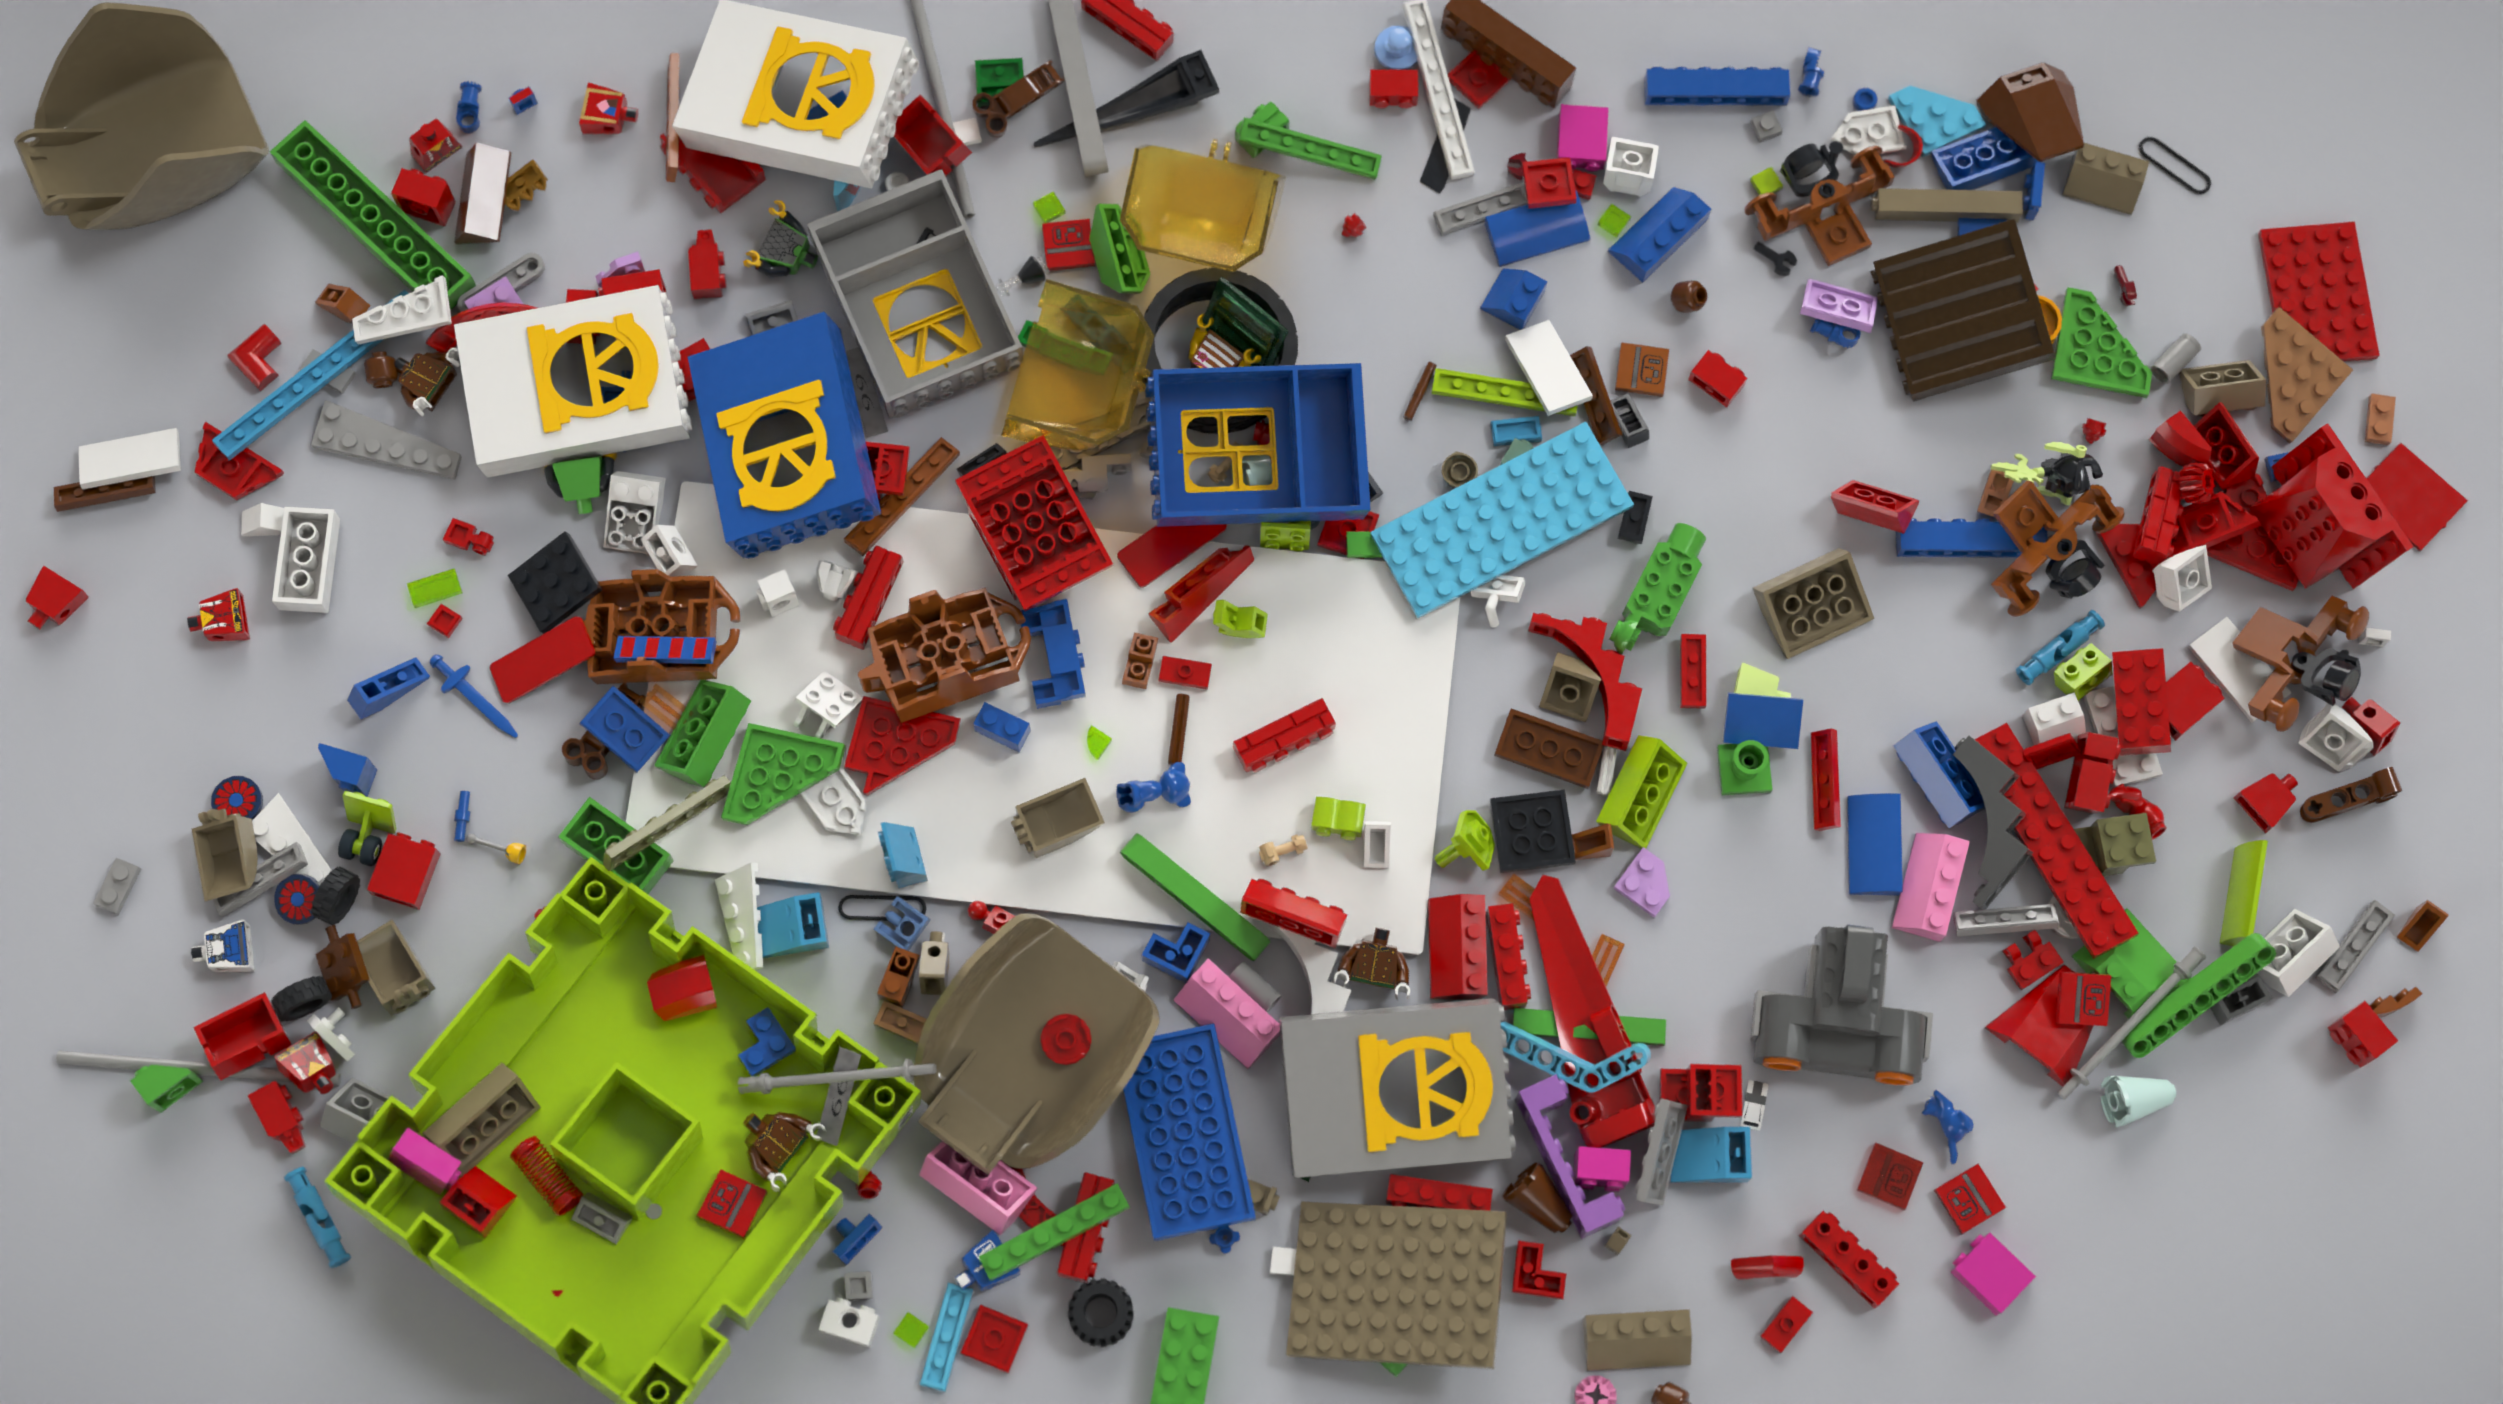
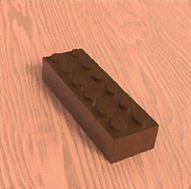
(1510, 48)

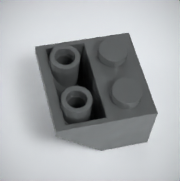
(2242, 1000)

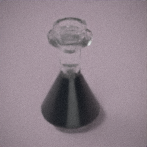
(1032, 271)

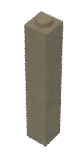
(1946, 204)

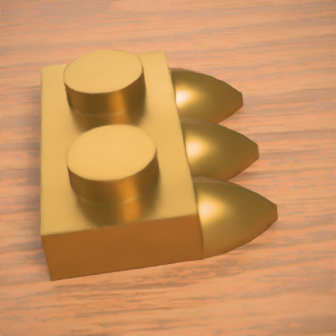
(523, 183)

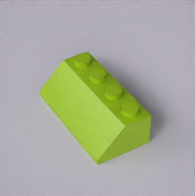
(1642, 791)

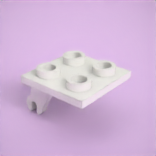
(827, 699)

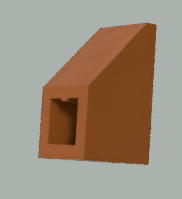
(898, 977)

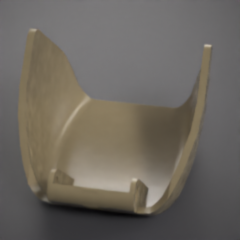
(138, 121)
(992, 1080)

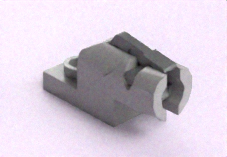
(1094, 471)

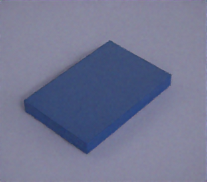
(1764, 719)
(624, 729)

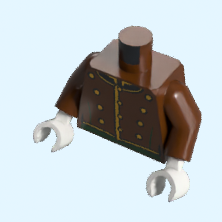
(426, 378)
(1375, 964)
(775, 1142)

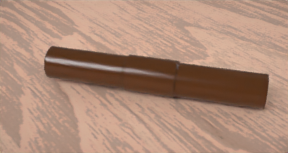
(1419, 391)

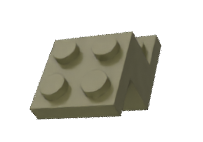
(2118, 843)

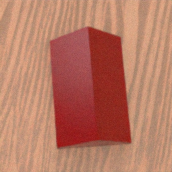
(2231, 454)
(1874, 505)

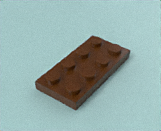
(1549, 748)

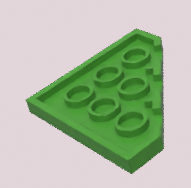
(2094, 351)
(776, 768)

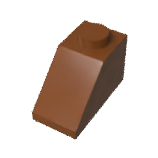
(342, 302)

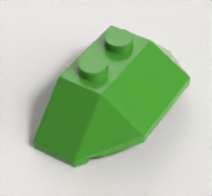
(1116, 256)

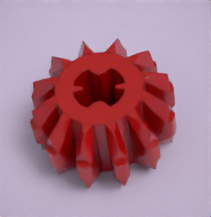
(2196, 483)

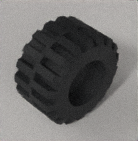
(1094, 1290)

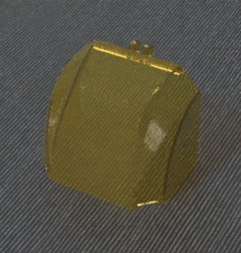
(1200, 206)
(1079, 370)

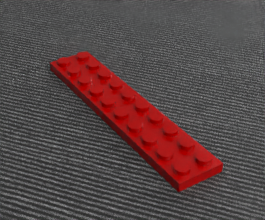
(2060, 853)

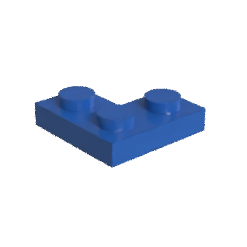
(772, 1043)

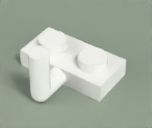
(1501, 588)
(324, 1029)

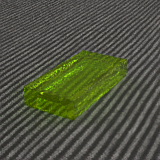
(434, 588)

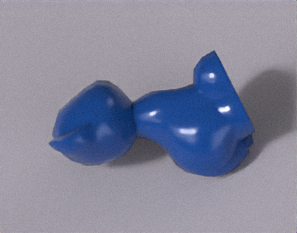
(1172, 786)

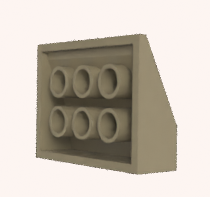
(1814, 602)

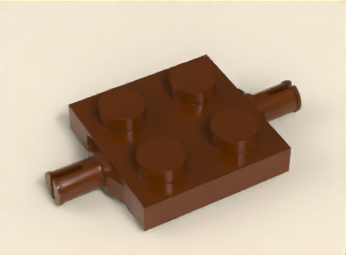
(343, 966)

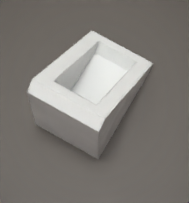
(262, 520)
(1377, 844)

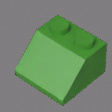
(164, 1085)

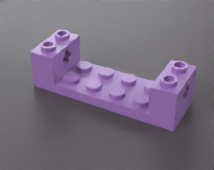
(1534, 1103)

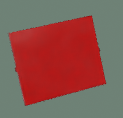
(2415, 495)

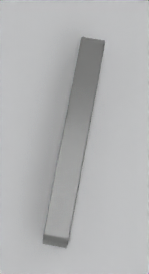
(1078, 87)

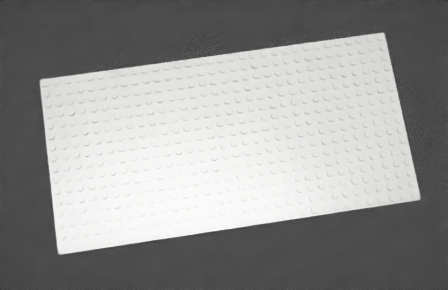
(1330, 634)

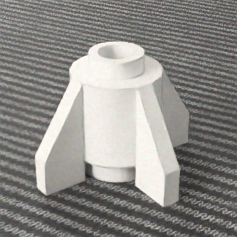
(834, 579)

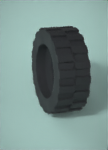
(335, 895)
(301, 998)

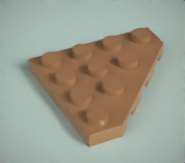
(2299, 374)

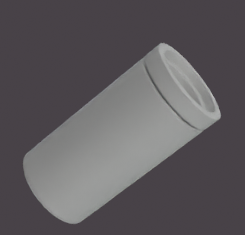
(2175, 358)
(1255, 986)

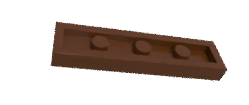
(1599, 408)
(73, 496)

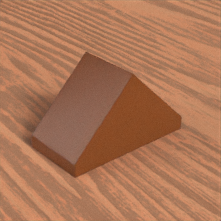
(1593, 842)
(2422, 925)

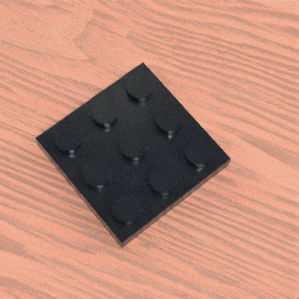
(555, 582)
(1532, 831)

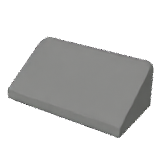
(771, 317)
(601, 1217)

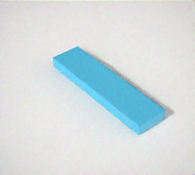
(946, 1337)

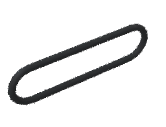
(2171, 173)
(875, 897)

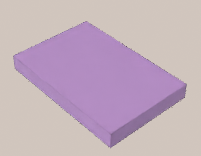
(1839, 305)

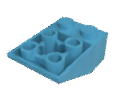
(902, 854)
(793, 925)
(1713, 1156)

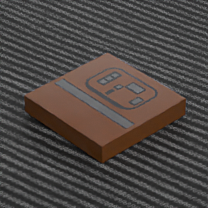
(1642, 369)

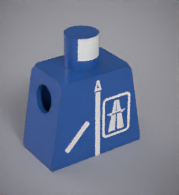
(974, 1269)

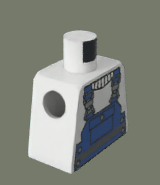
(227, 948)

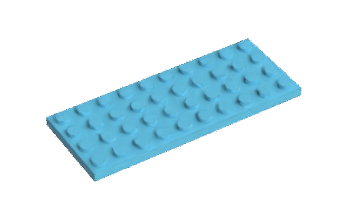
(1501, 519)

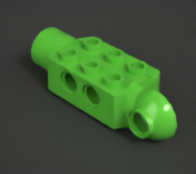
(1661, 587)

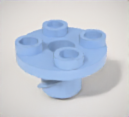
(1395, 48)

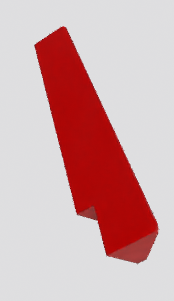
(1199, 589)

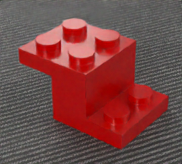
(888, 467)
(1706, 1089)

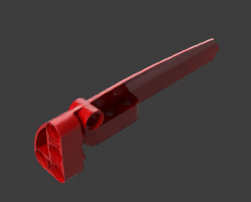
(1581, 999)

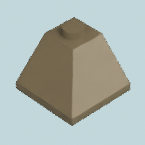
(1570, 688)

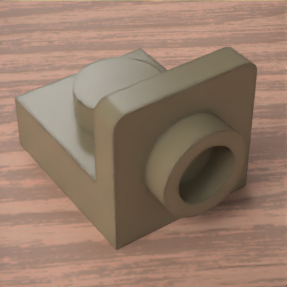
(1263, 1197)

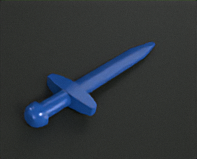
(457, 680)

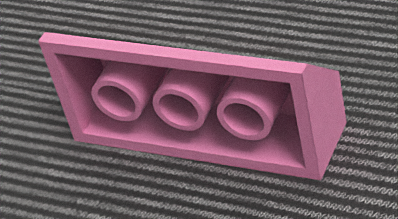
(1930, 885)
(1239, 1021)
(991, 1198)

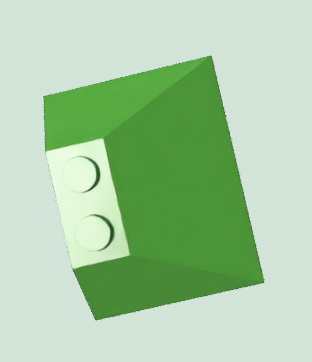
(2134, 967)

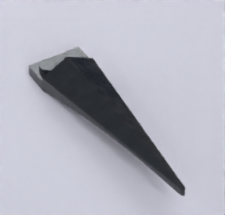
(1169, 89)

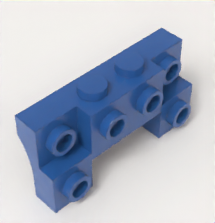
(1064, 662)

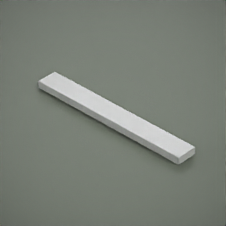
(1438, 89)

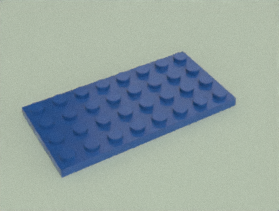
(1187, 1136)

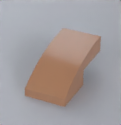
(1994, 493)

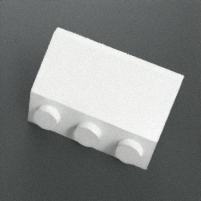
(2300, 948)

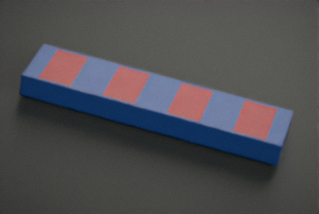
(666, 649)

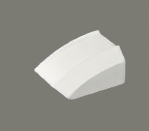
(1630, 166)
(2183, 578)
(2336, 738)

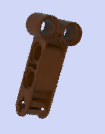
(1017, 96)
(591, 748)
(2378, 787)

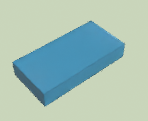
(1520, 428)

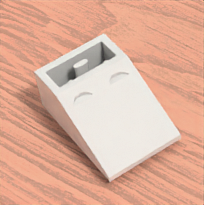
(632, 510)

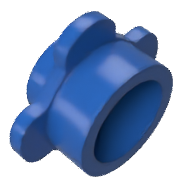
(1225, 1245)

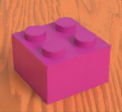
(1601, 1168)

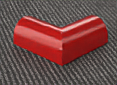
(250, 357)
(1767, 1266)
(1529, 1277)

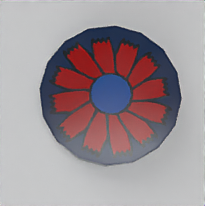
(238, 796)
(295, 898)

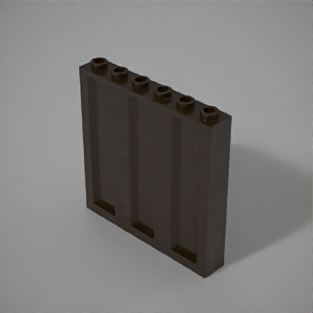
(1962, 310)

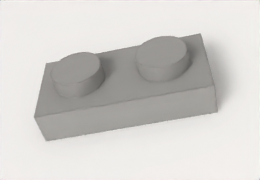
(117, 886)

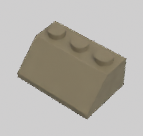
(2105, 178)
(2233, 383)

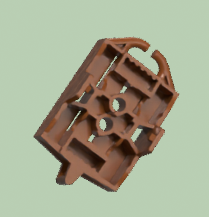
(682, 603)
(933, 628)

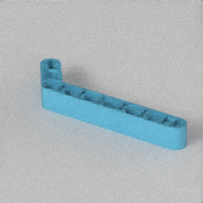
(1582, 1067)

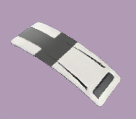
(1754, 1105)

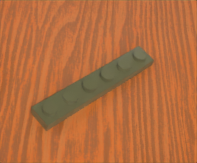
(672, 818)

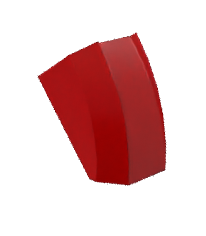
(2181, 441)
(682, 989)

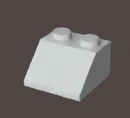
(2055, 719)

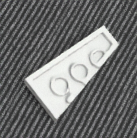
(411, 313)
(279, 828)
(739, 907)

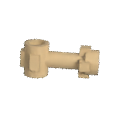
(1217, 473)
(1270, 853)

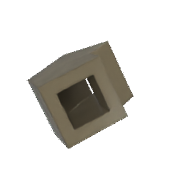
(1618, 1240)

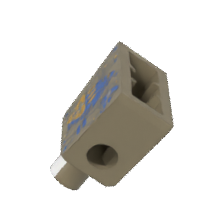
(934, 964)

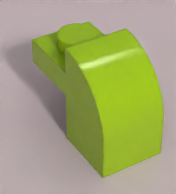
(1239, 621)

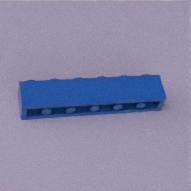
(1717, 86)
(1958, 539)

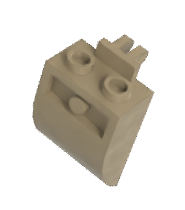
(1057, 818)
(225, 853)
(393, 968)

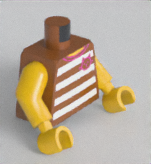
(1212, 351)

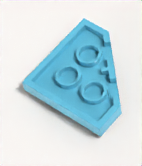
(1936, 117)

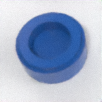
(1865, 99)

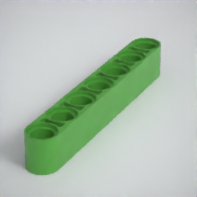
(1195, 897)
(2200, 994)

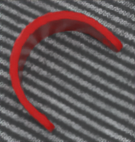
(1917, 147)

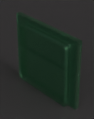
(1244, 324)

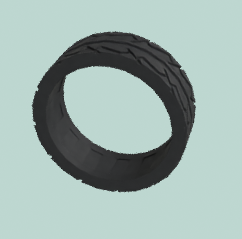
(1200, 286)

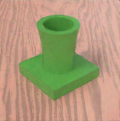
(1736, 775)

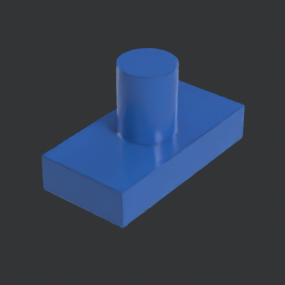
(855, 1237)

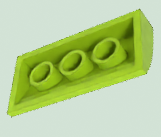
(2243, 892)

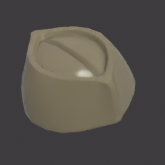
(1459, 469)

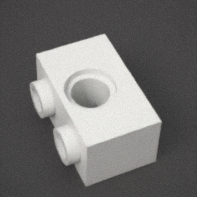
(669, 551)
(777, 593)
(861, 1333)

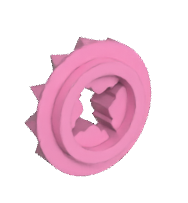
(1589, 1385)

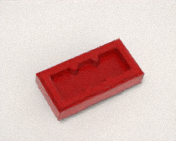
(1185, 672)
(2052, 751)
(1786, 1324)

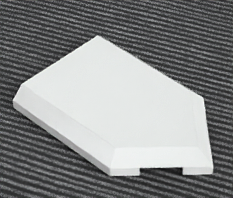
(1870, 129)
(837, 803)

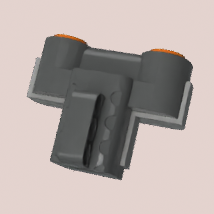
(1842, 1016)

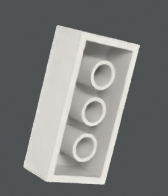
(306, 559)

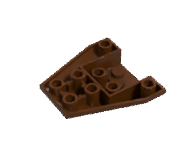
(2035, 111)

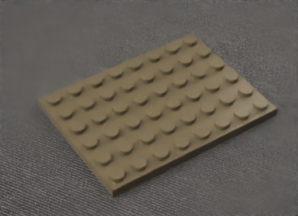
(1397, 1284)

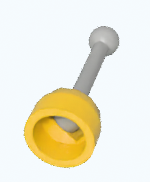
(514, 852)

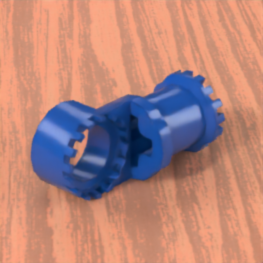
(1811, 73)
(468, 106)
(1834, 332)

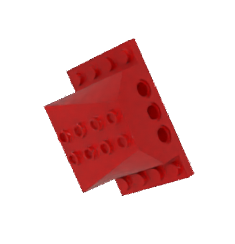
(2328, 514)
(1033, 523)

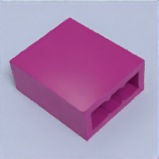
(1583, 136)
(425, 1162)
(1992, 1273)

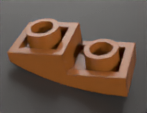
(1140, 660)
(2390, 1005)

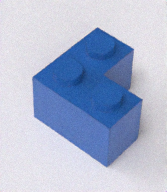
(1180, 958)

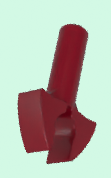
(1517, 172)
(2128, 288)

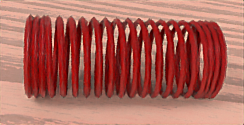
(568, 1199)

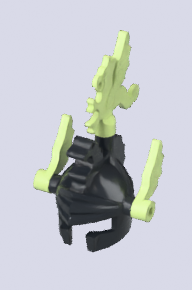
(2063, 473)

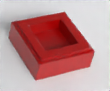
(444, 620)

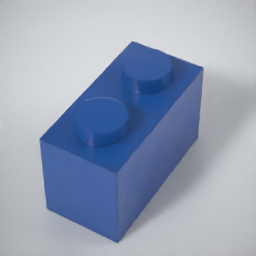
(1002, 727)

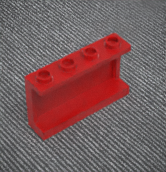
(717, 176)

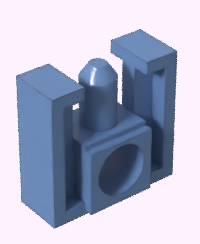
(897, 936)

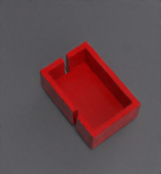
(929, 138)
(2092, 773)
(242, 1036)

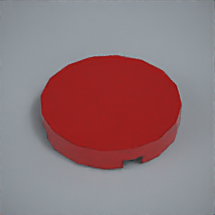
(1066, 1039)

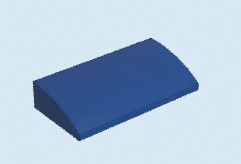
(1980, 160)
(1535, 231)
(1875, 844)

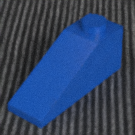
(386, 687)

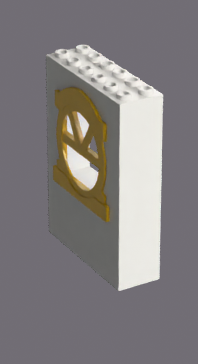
(731, 89)
(522, 419)

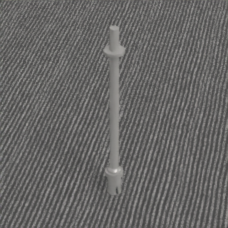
(2182, 970)
(765, 1083)

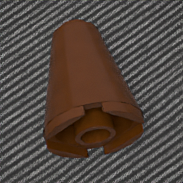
(1539, 1199)

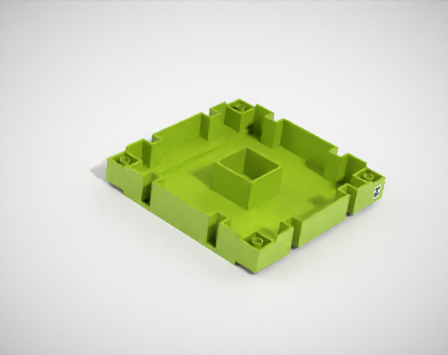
(637, 1120)

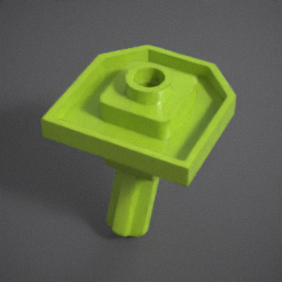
(1471, 839)

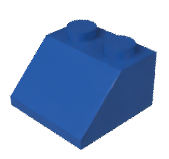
(1514, 296)
(349, 769)

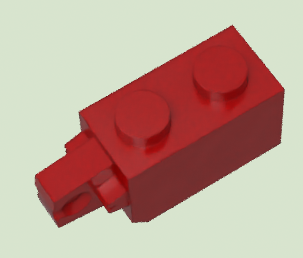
(705, 267)
(278, 1116)

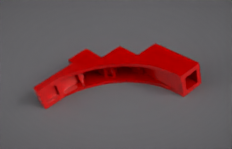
(1585, 642)

